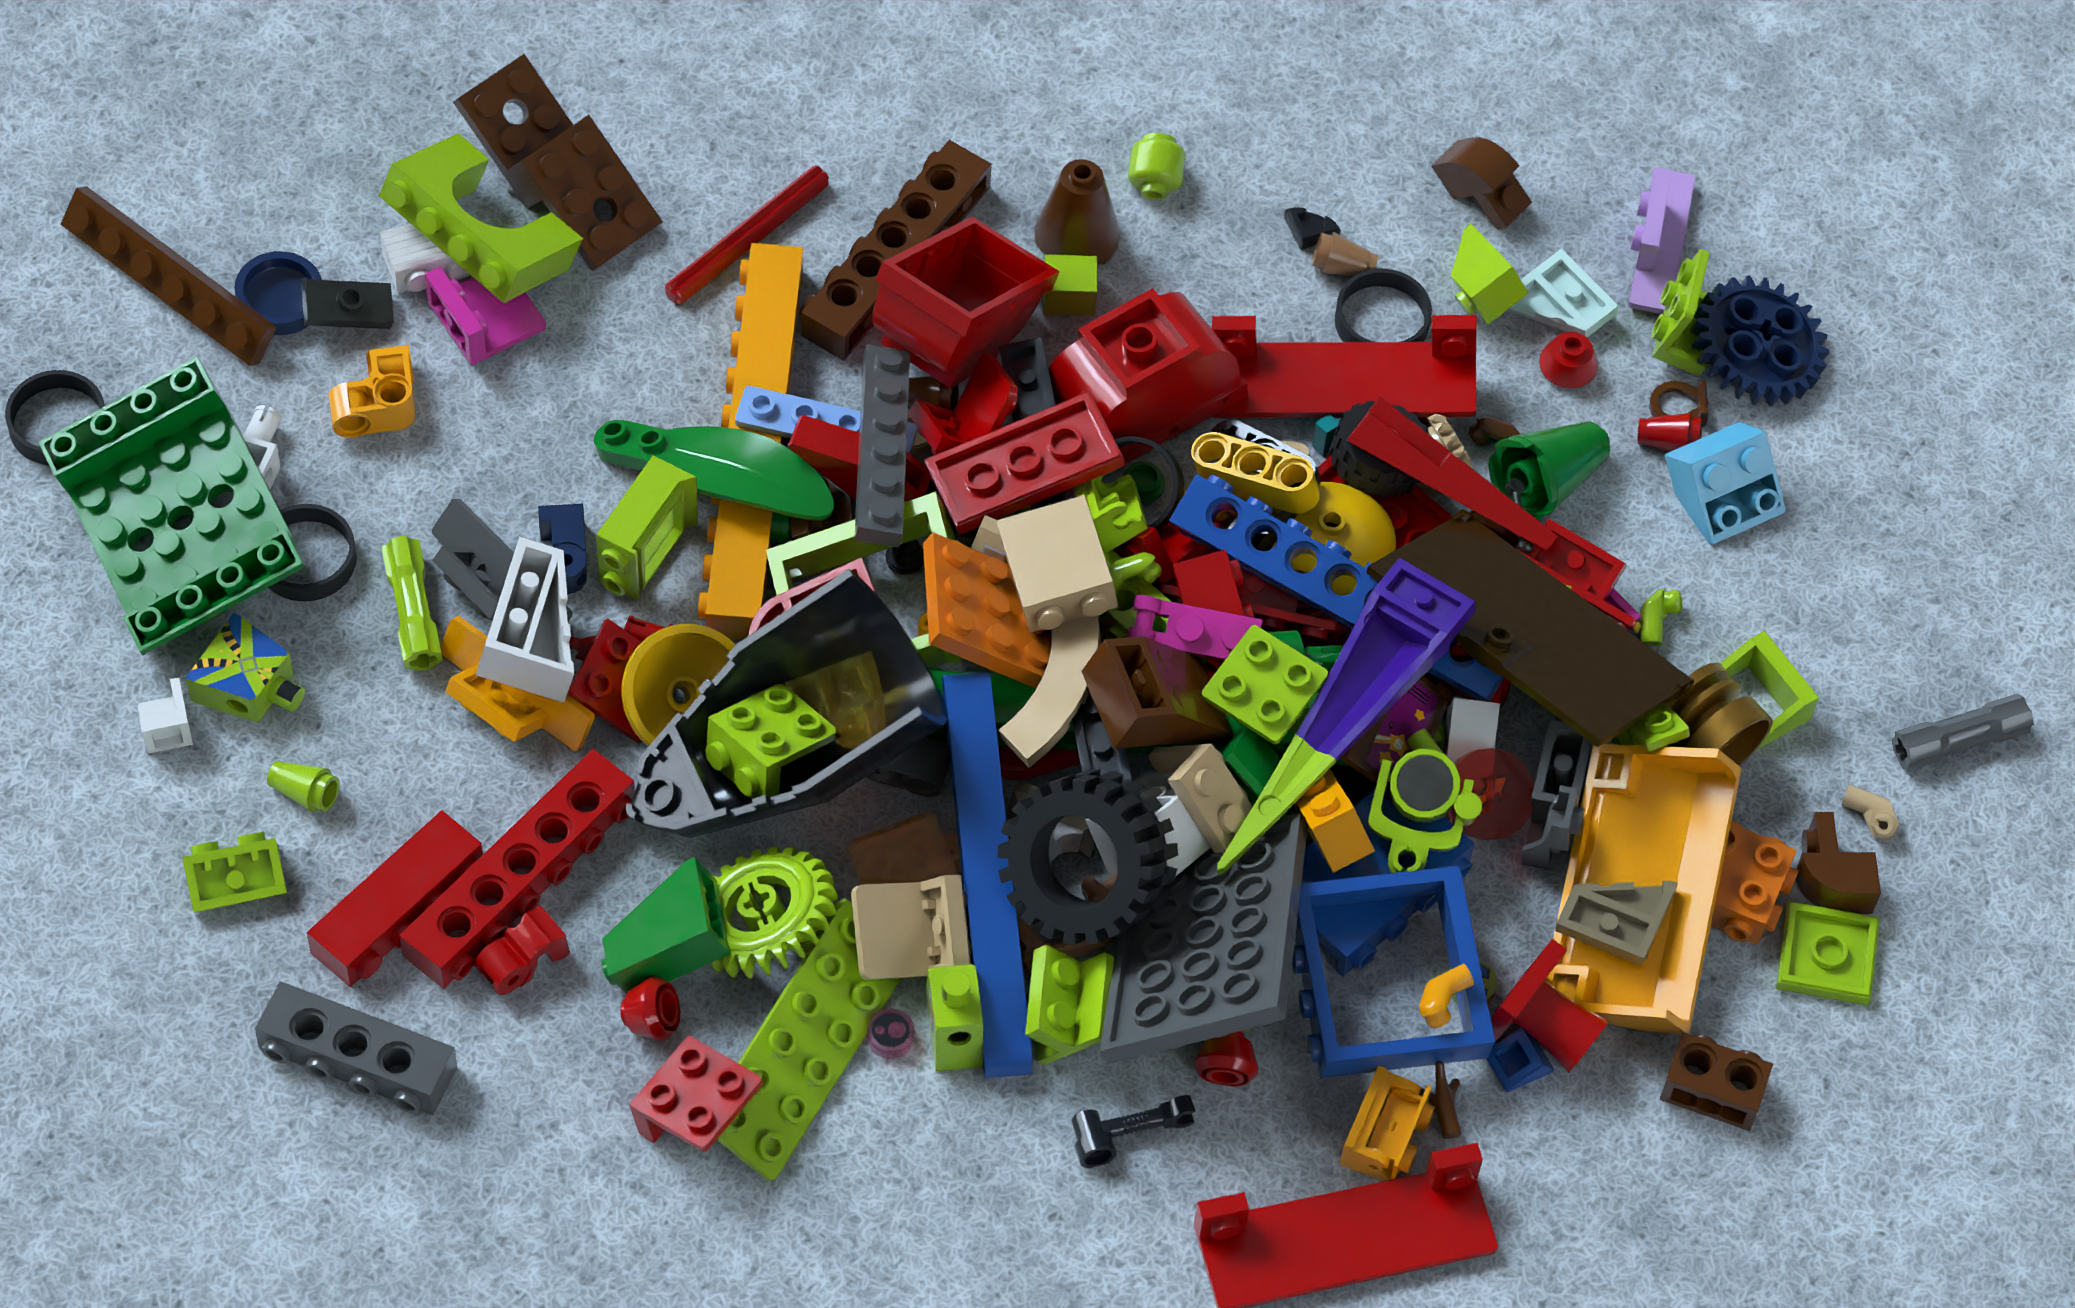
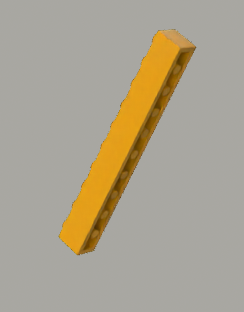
(764, 360)

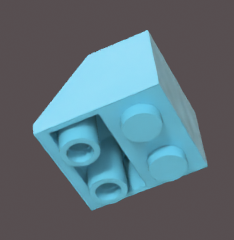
(1727, 481)

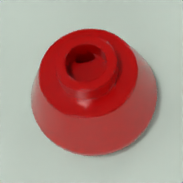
(1569, 360)
(652, 1009)
(1227, 1060)

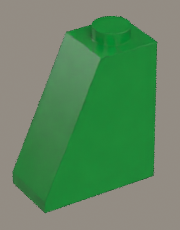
(668, 931)

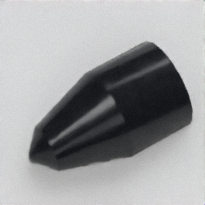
(836, 622)

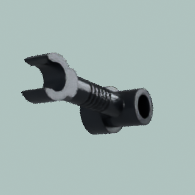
(1094, 1136)

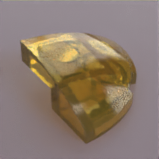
(847, 697)

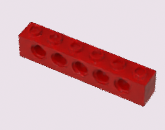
(589, 783)

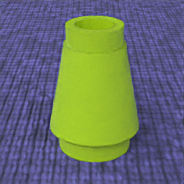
(305, 784)

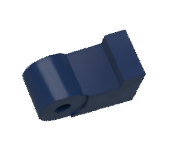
(566, 529)

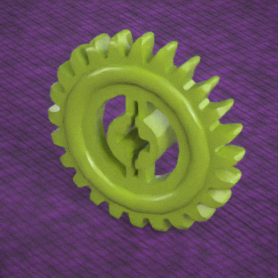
(809, 904)

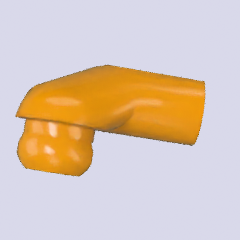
(1438, 994)

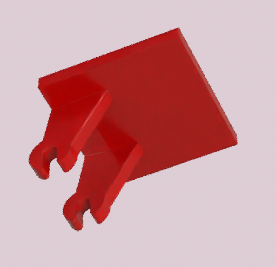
(600, 677)

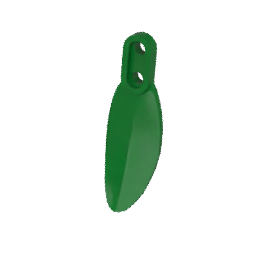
(727, 465)

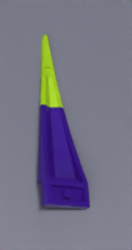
(1388, 650)

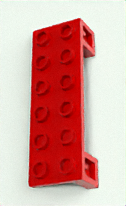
(1334, 376)
(1345, 1233)

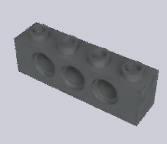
(296, 1011)

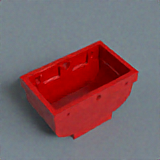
(958, 298)
(1150, 370)

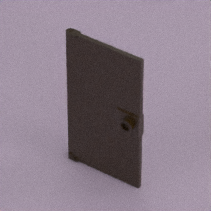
(1543, 632)

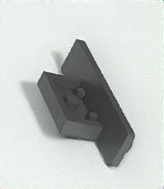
(473, 557)

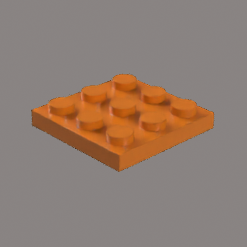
(979, 613)

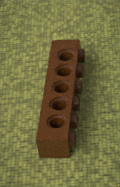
(965, 182)

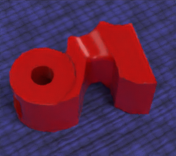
(514, 958)

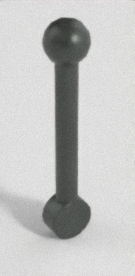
(1515, 489)

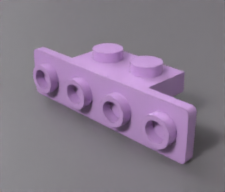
(1660, 237)

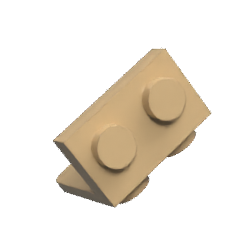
(1205, 790)
(910, 927)

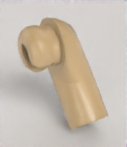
(1875, 809)

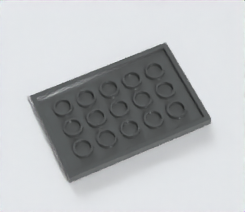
(1211, 952)

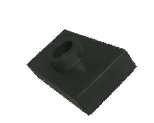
(347, 304)

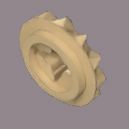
(1444, 434)

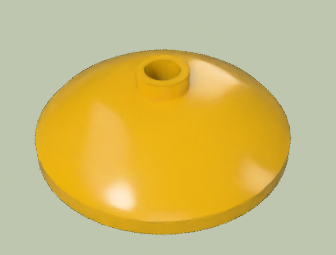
(1361, 529)
(668, 660)

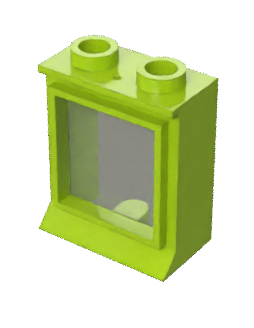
(645, 527)

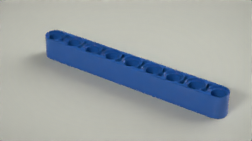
(989, 914)

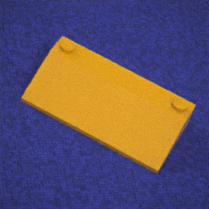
(1648, 824)

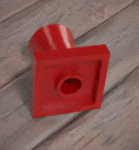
(1547, 1014)

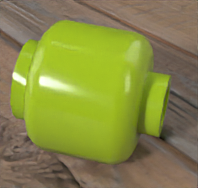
(1156, 165)

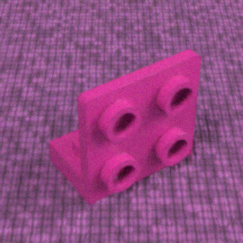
(478, 319)

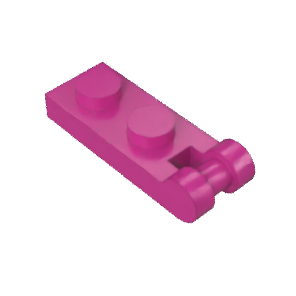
(1191, 628)

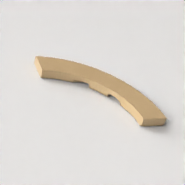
(1059, 693)

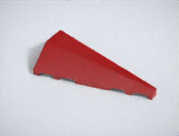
(1412, 450)

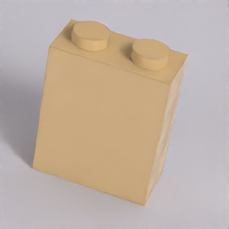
(1057, 564)

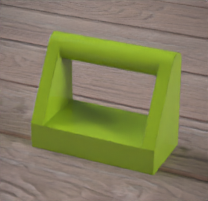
(1779, 679)

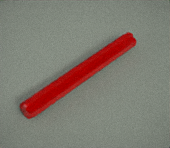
(749, 231)

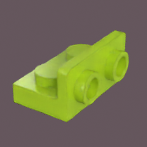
(233, 873)

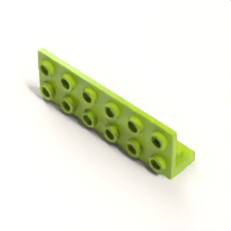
(805, 1045)

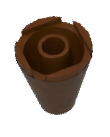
(1079, 215)

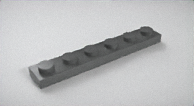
(882, 446)

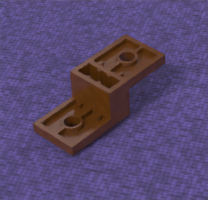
(557, 161)

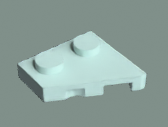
(1565, 297)

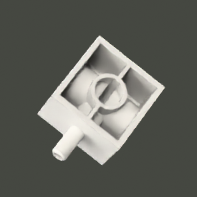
(1186, 833)

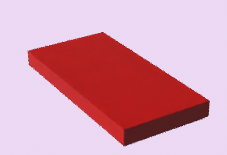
(1024, 462)

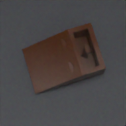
(1151, 694)

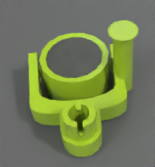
(1423, 790)

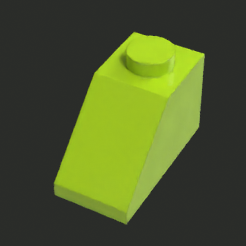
(1484, 277)

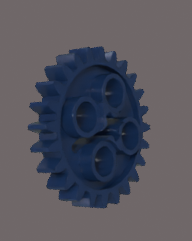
(1759, 341)

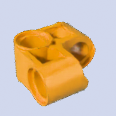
(368, 404)

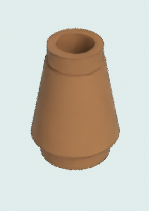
(1341, 256)

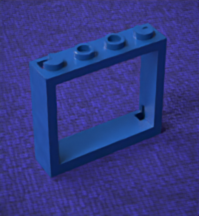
(1314, 1003)

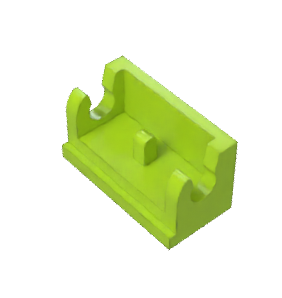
(1114, 510)

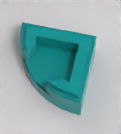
(1324, 433)

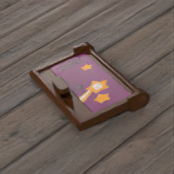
(1387, 739)

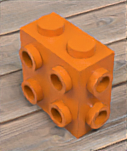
(1750, 883)

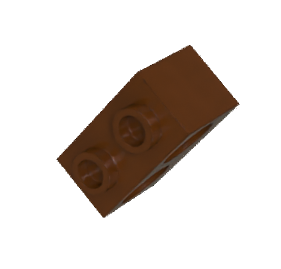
(1712, 1091)

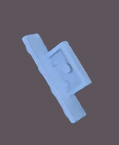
(779, 413)

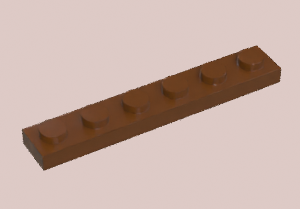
(168, 275)

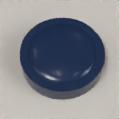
(274, 290)

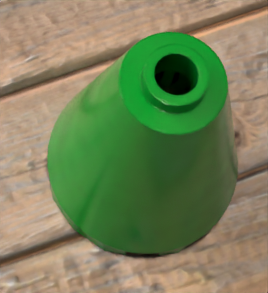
(1549, 463)

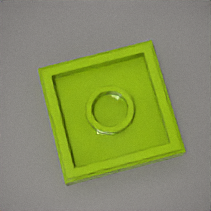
(1827, 953)

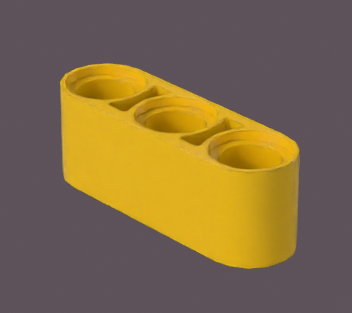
(1269, 486)

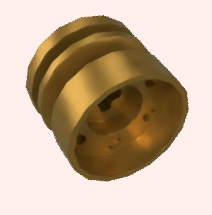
(1718, 717)

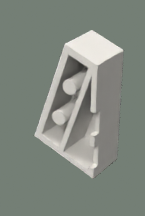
(530, 625)

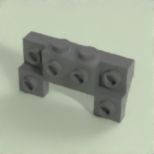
(1557, 794)

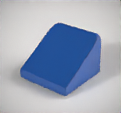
(1518, 1060)

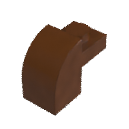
(1486, 172)
(1833, 877)

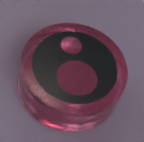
(890, 1033)

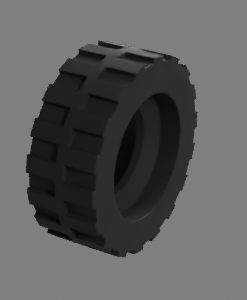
(1361, 468)

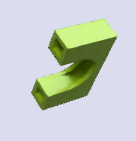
(501, 259)

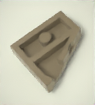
(1617, 917)

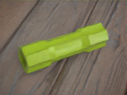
(417, 630)

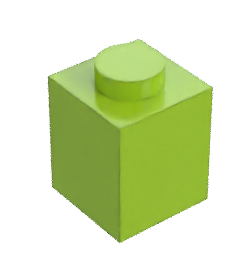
(1075, 287)

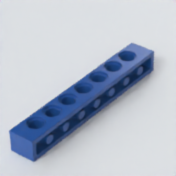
(1195, 520)

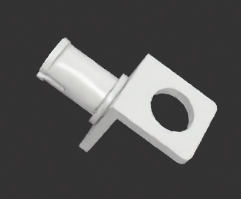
(258, 440)

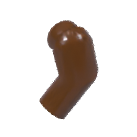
(1490, 427)

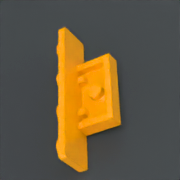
(504, 707)

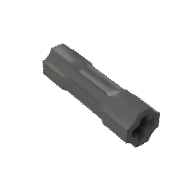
(1932, 741)

